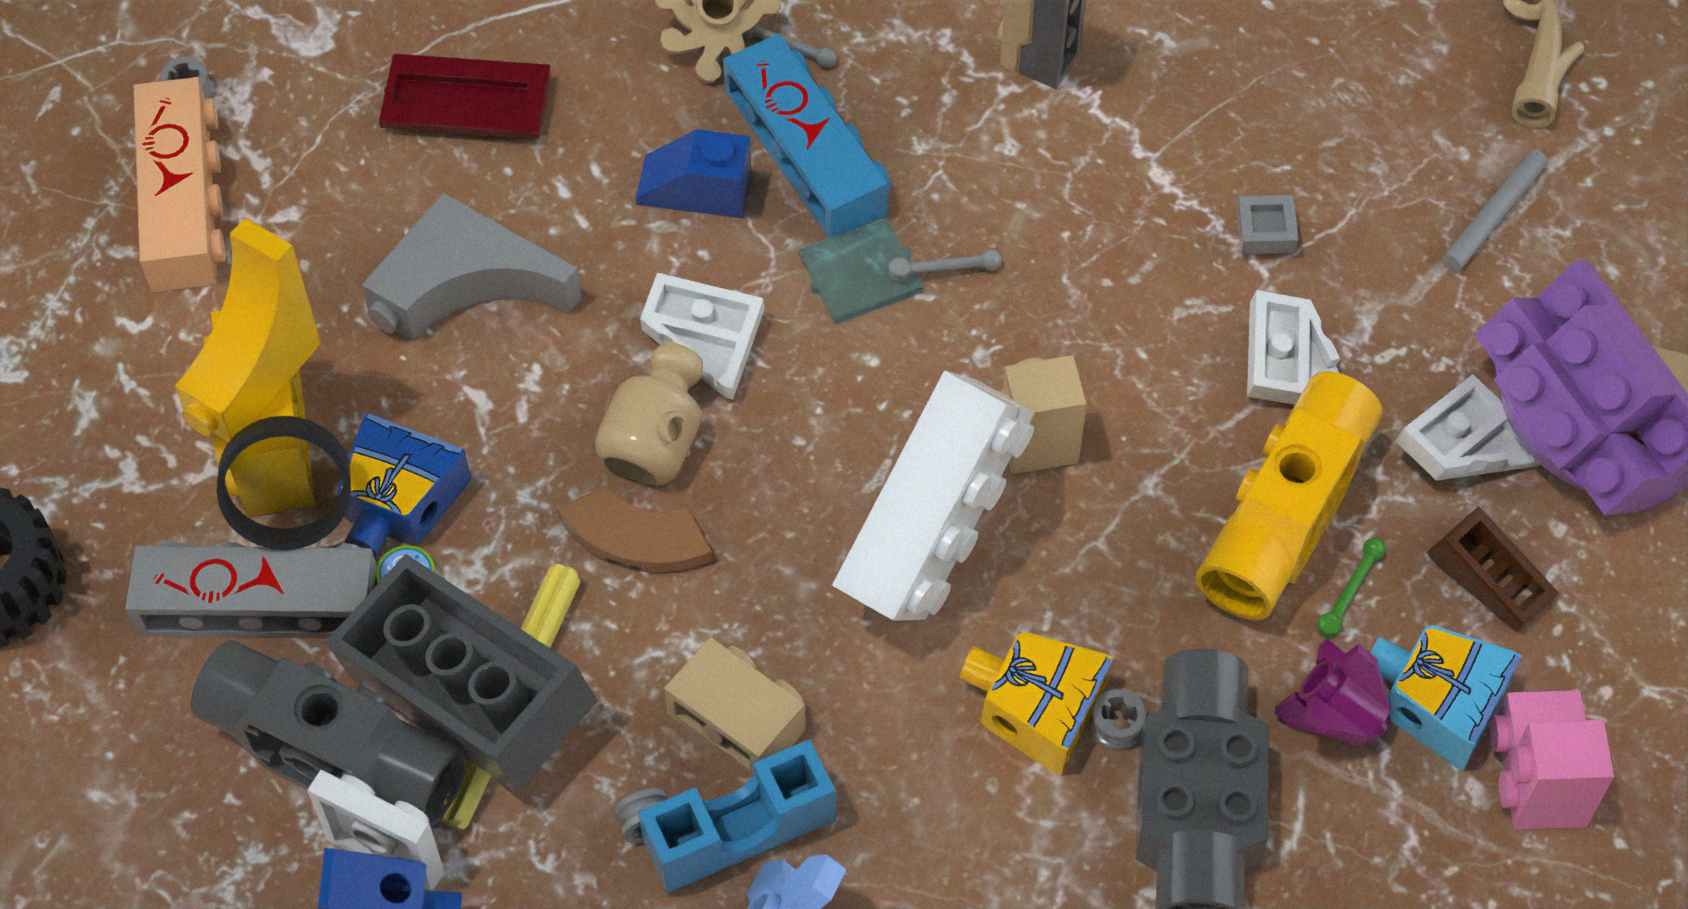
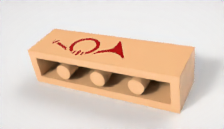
(176, 184)

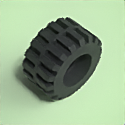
(33, 570)

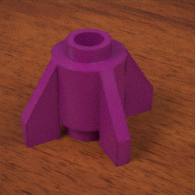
(1340, 697)

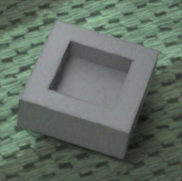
(1267, 224)

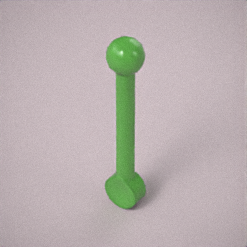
(1330, 623)

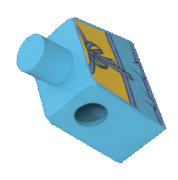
(1446, 689)

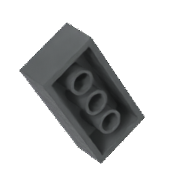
(462, 672)

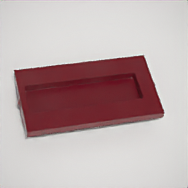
(465, 96)

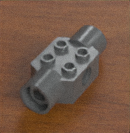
(307, 722)
(1202, 784)

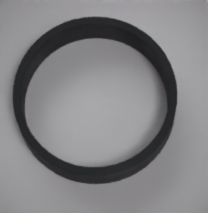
(283, 537)

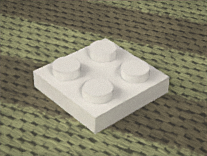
(369, 825)

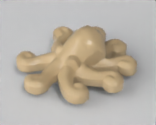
(712, 27)

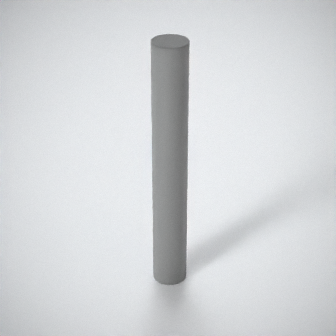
(1494, 210)

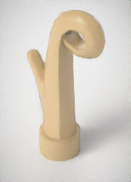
(1537, 95)

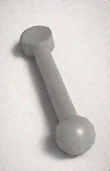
(824, 57)
(901, 268)

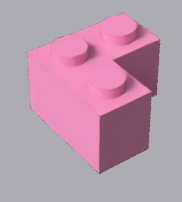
(1551, 759)

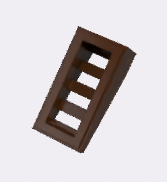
(1466, 570)

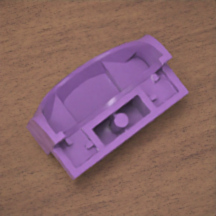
(1586, 386)

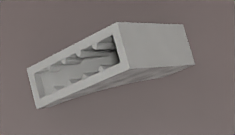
(458, 261)

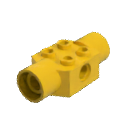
(1290, 497)

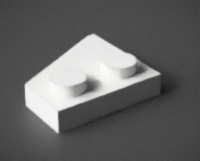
(707, 320)
(1465, 435)

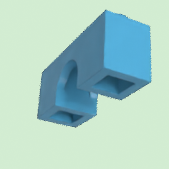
(778, 803)

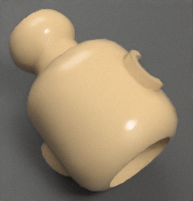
(653, 419)

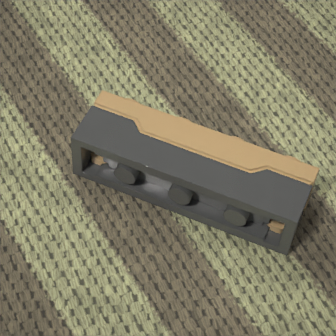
(1041, 37)

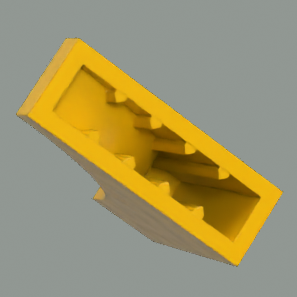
(257, 339)

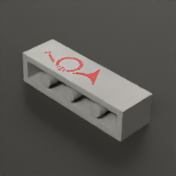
(246, 590)

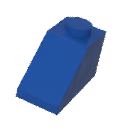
(698, 174)

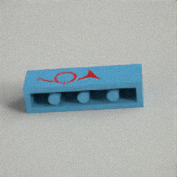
(806, 136)

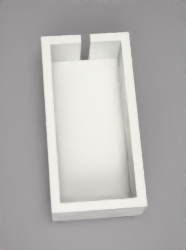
(935, 499)

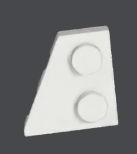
(1285, 347)

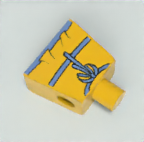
(1039, 694)

